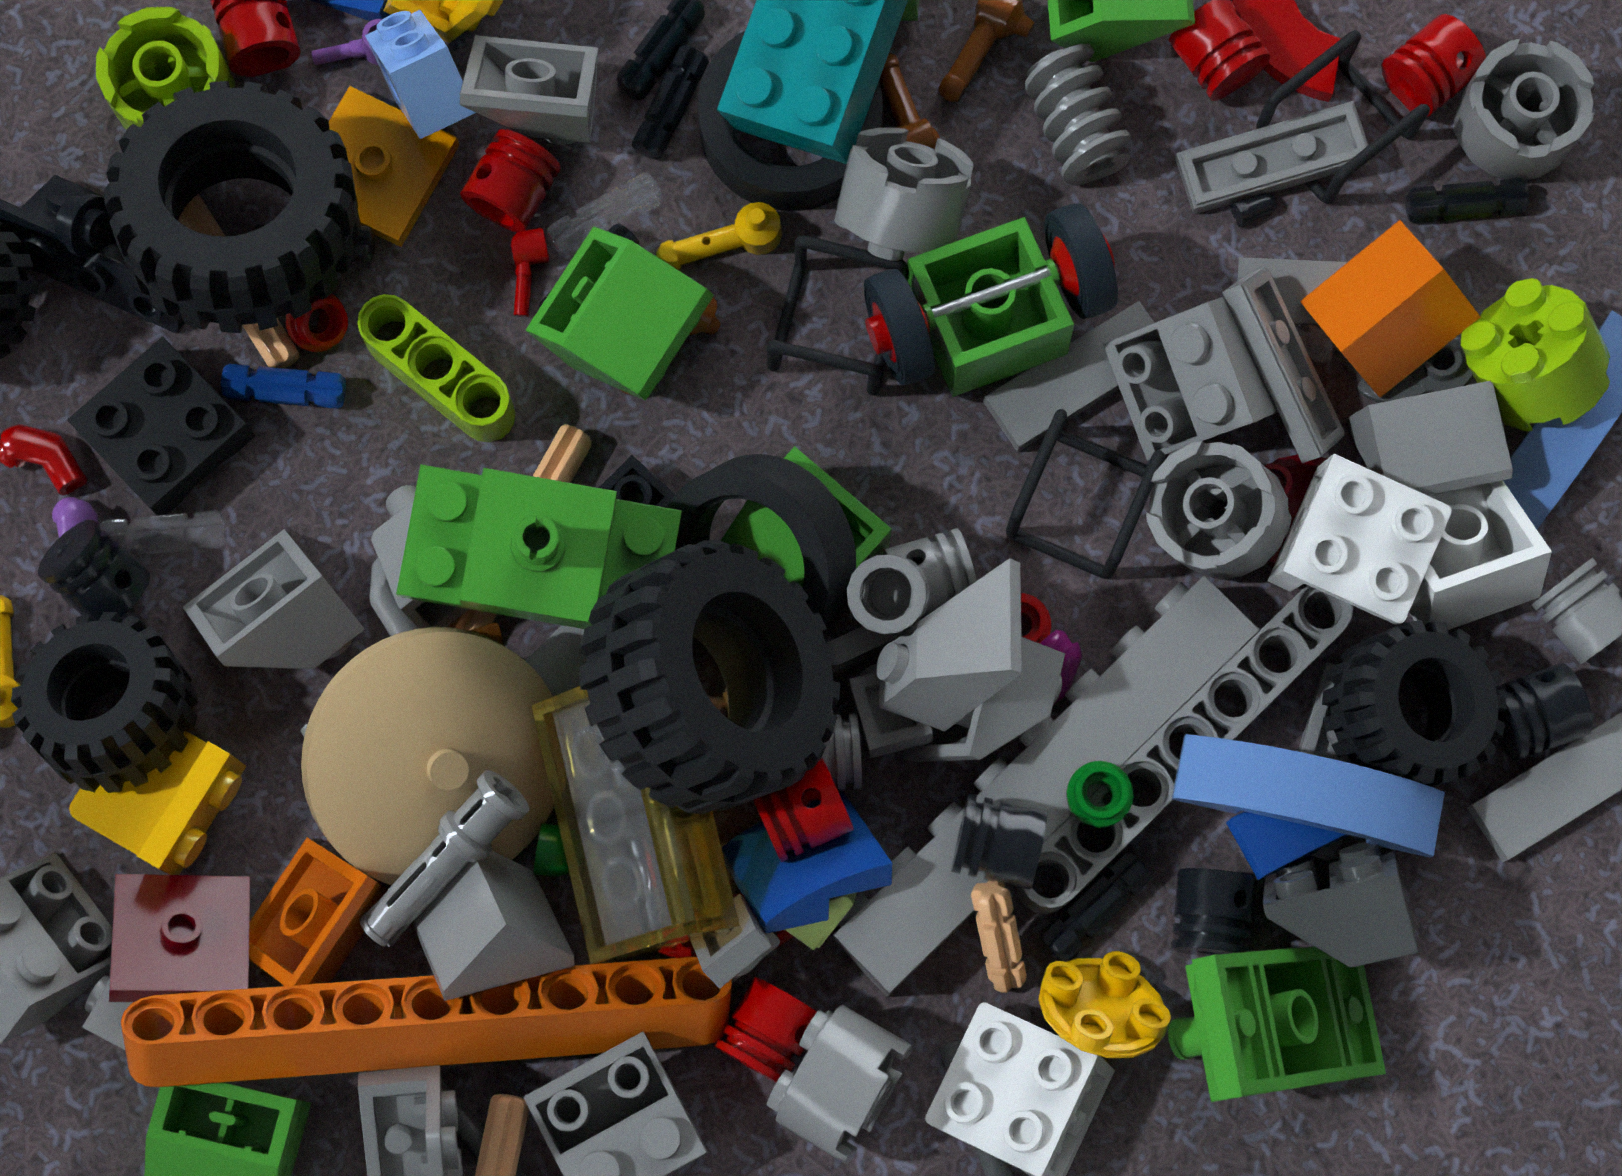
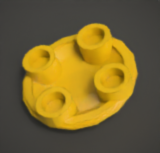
(1103, 1007)

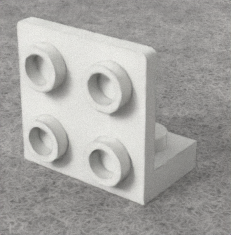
(1361, 539)
(1019, 1093)

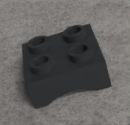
(161, 427)

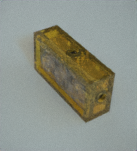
(636, 866)

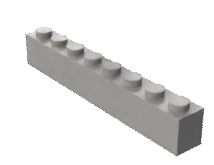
(1105, 722)

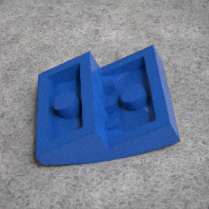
(800, 888)

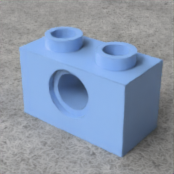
(418, 71)

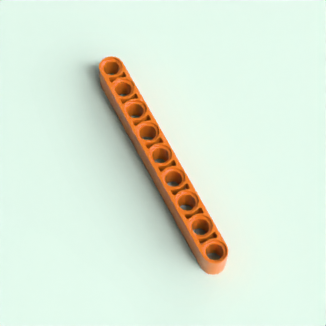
(410, 1025)

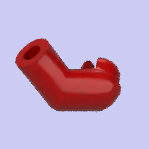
(45, 448)

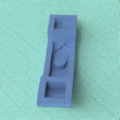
(1555, 452)
(1309, 792)

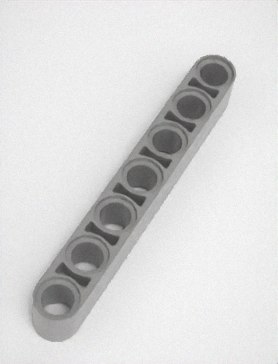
(1199, 716)

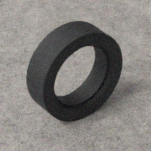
(750, 177)
(798, 500)

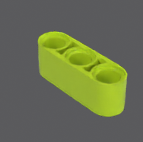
(423, 343)

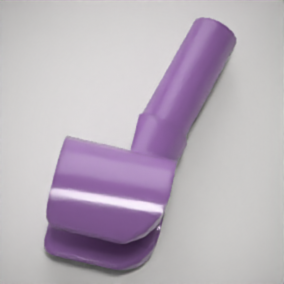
(354, 49)

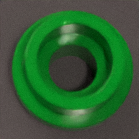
(1114, 780)

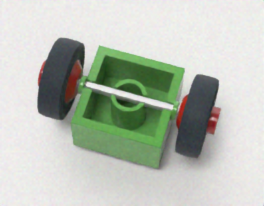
(991, 301)

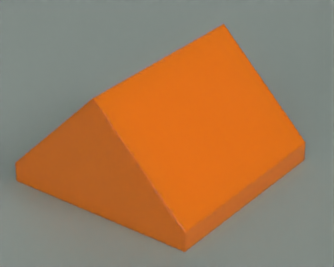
(1390, 308)
(311, 917)

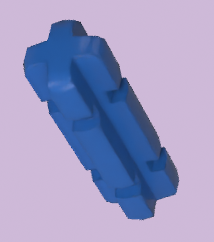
(283, 386)

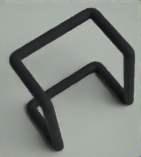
(1405, 127)
(780, 347)
(1056, 433)

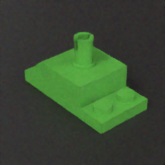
(525, 543)
(1277, 1022)

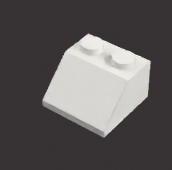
(1483, 559)

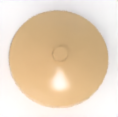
(411, 735)

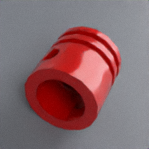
(256, 35)
(1220, 49)
(1428, 65)
(510, 180)
(793, 823)
(767, 1030)

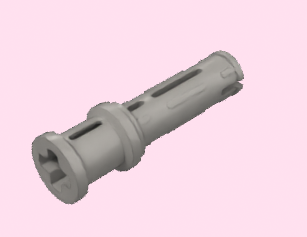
(462, 839)

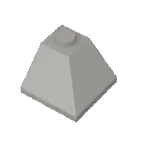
(533, 87)
(273, 611)
(956, 653)
(1003, 715)

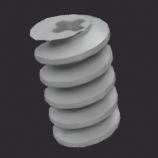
(1075, 116)

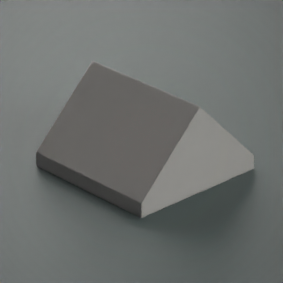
(1435, 439)
(491, 929)

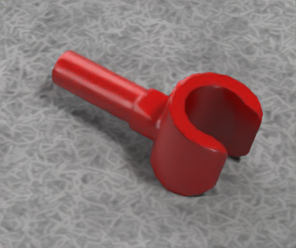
(528, 248)

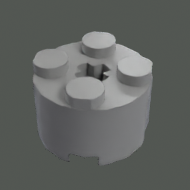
(1524, 109)
(903, 193)
(1247, 531)
(839, 1081)

